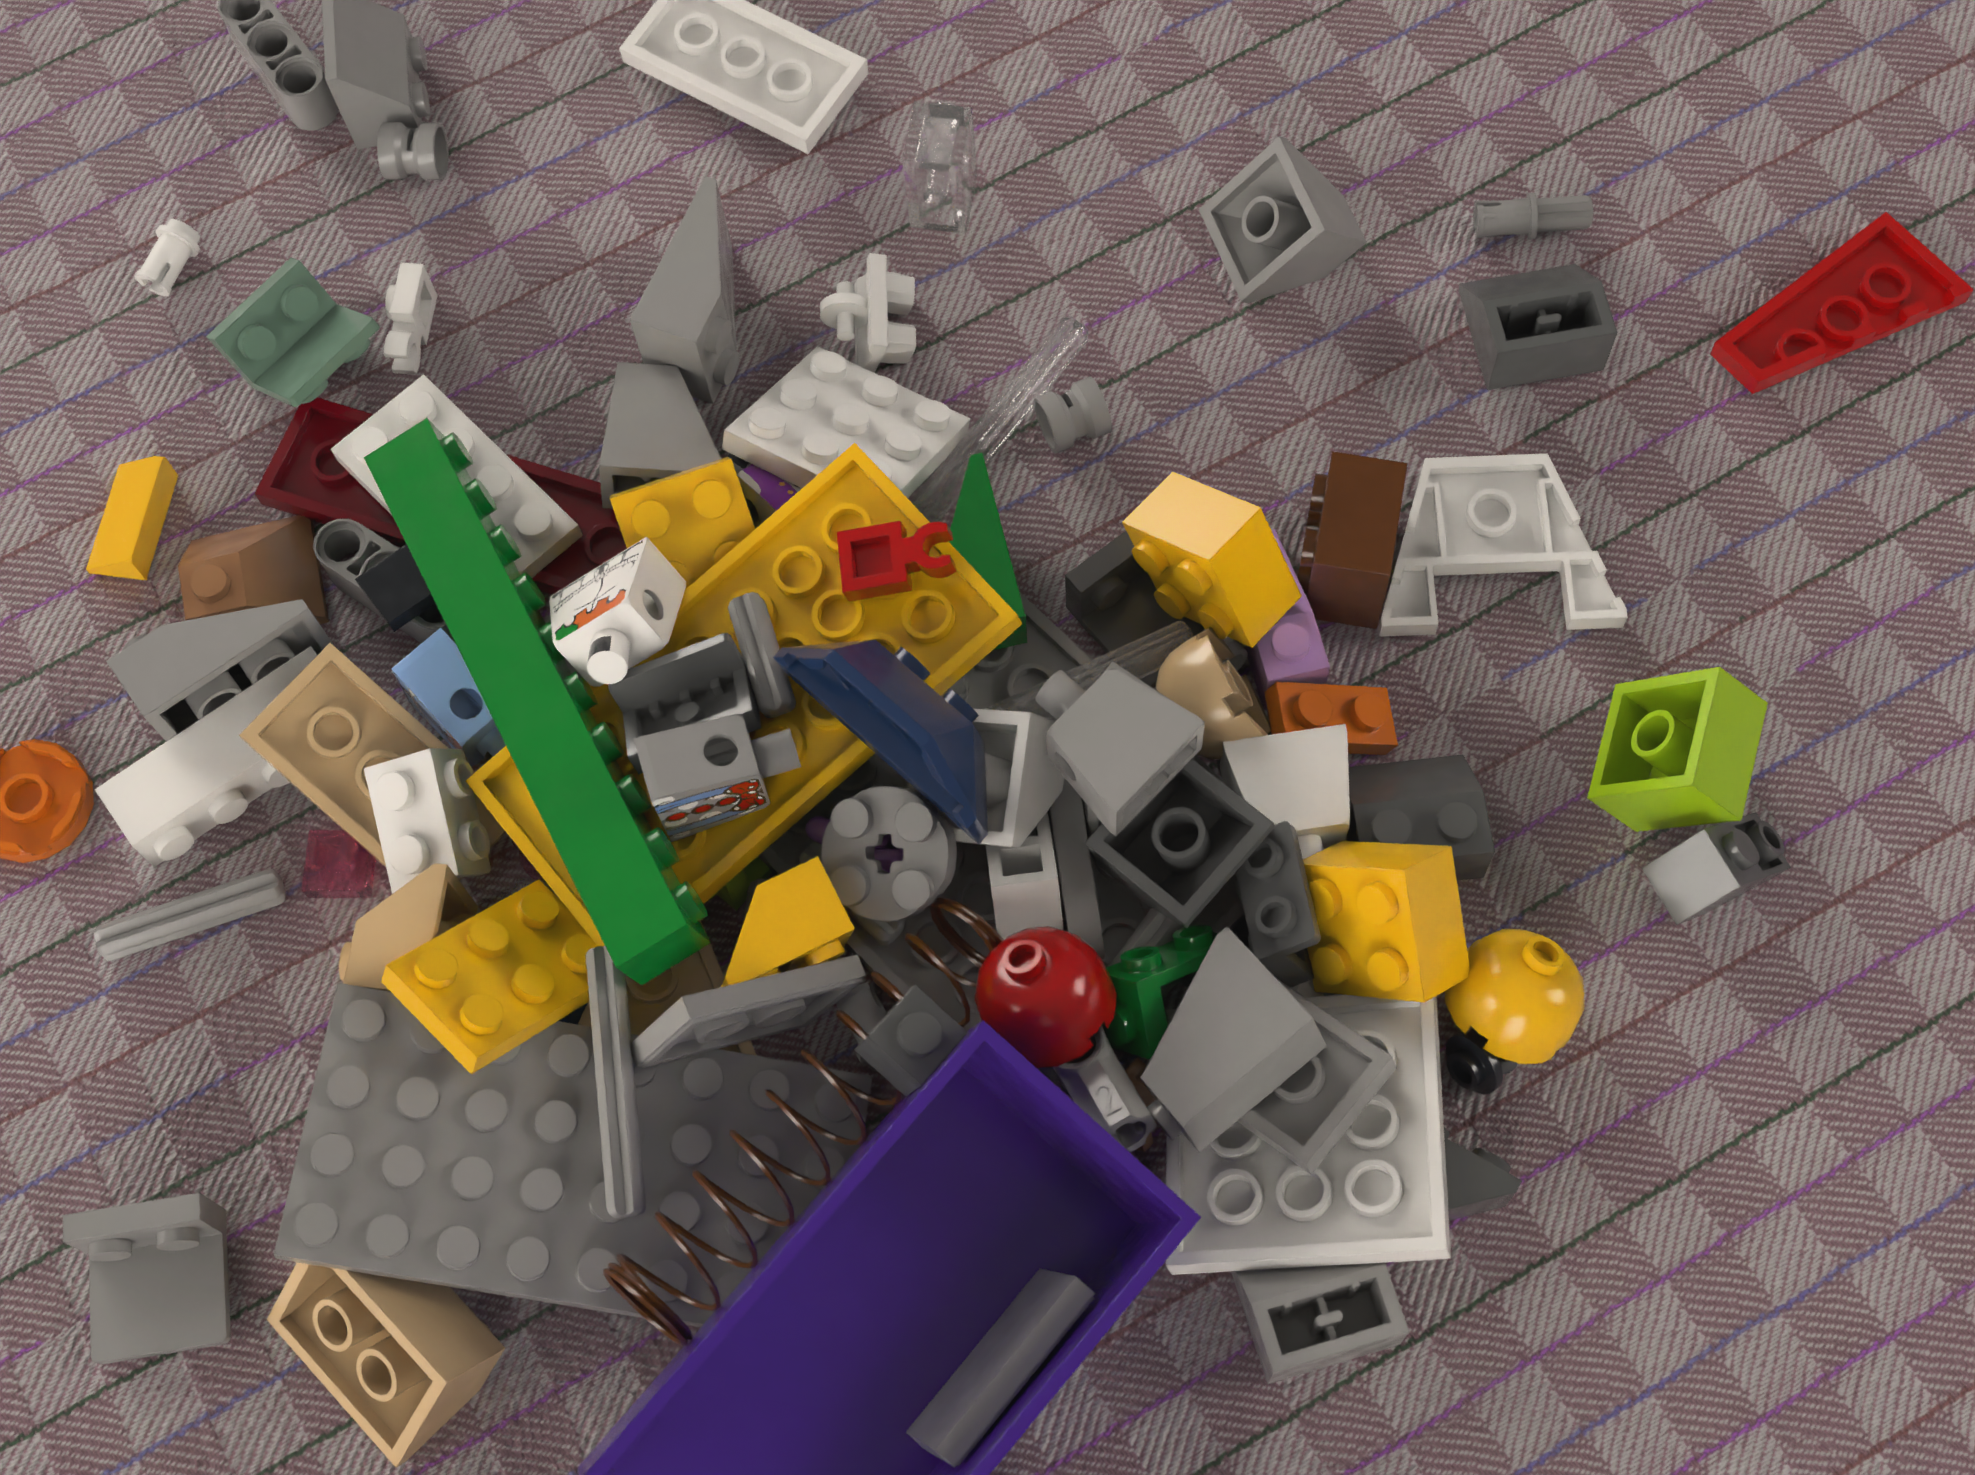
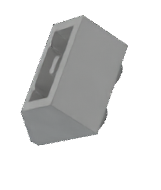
(1319, 1315)

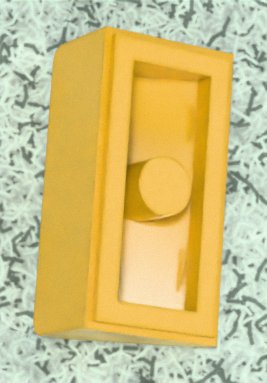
(133, 519)

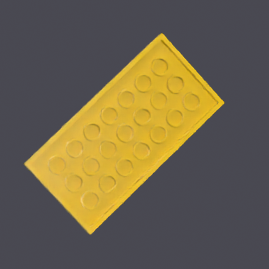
(797, 573)

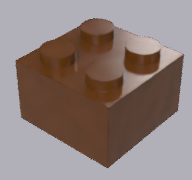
(1351, 538)

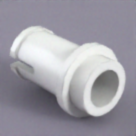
(168, 256)

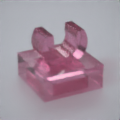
(337, 866)

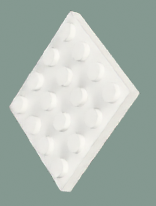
(1367, 1201)

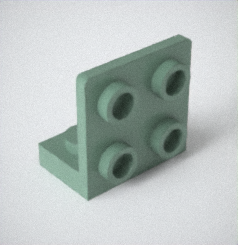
(291, 336)

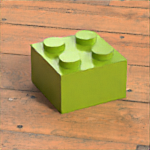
(1678, 750)

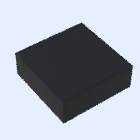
(396, 588)

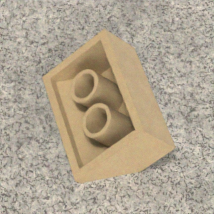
(386, 1350)

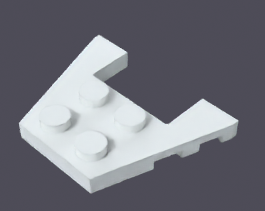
(1492, 520)

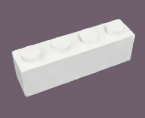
(198, 775)

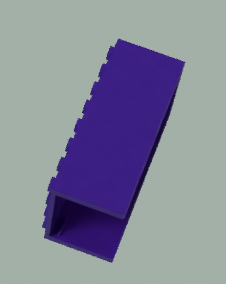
(899, 1280)

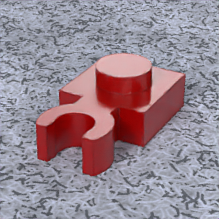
(882, 557)

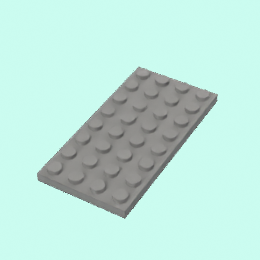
(502, 1169)

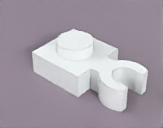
(411, 308)

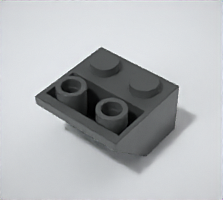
(1538, 325)

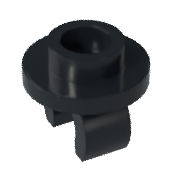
(1474, 1066)

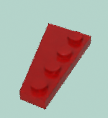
(1846, 301)

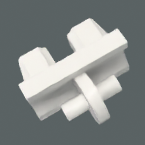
(867, 313)

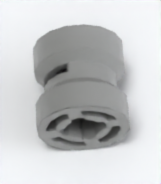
(412, 150)
(1072, 414)

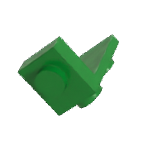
(1137, 981)

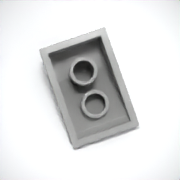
(690, 301)
(203, 662)

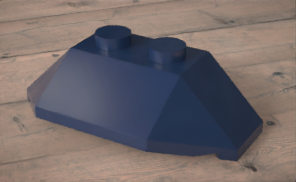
(901, 720)

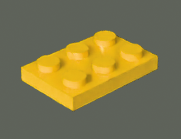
(496, 976)

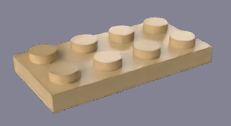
(332, 728)

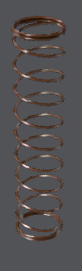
(628, 1282)

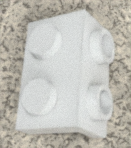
(427, 815)

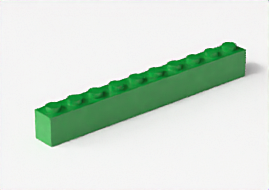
(540, 705)

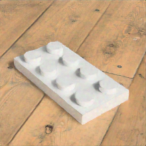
(747, 65)
(523, 508)

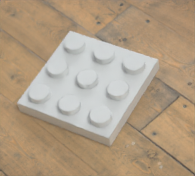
(830, 406)

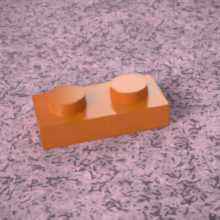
(1312, 706)

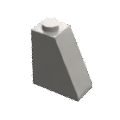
(650, 429)
(1227, 1045)

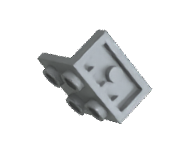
(154, 1276)

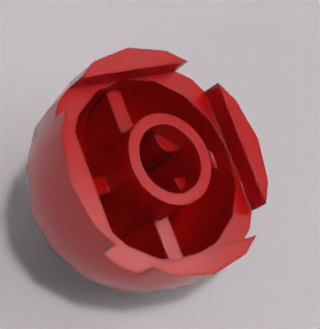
(1045, 994)

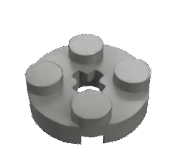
(915, 826)

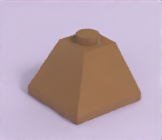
(253, 570)

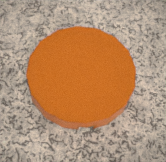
(42, 800)

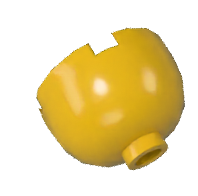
(1519, 995)

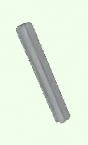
(615, 1086)

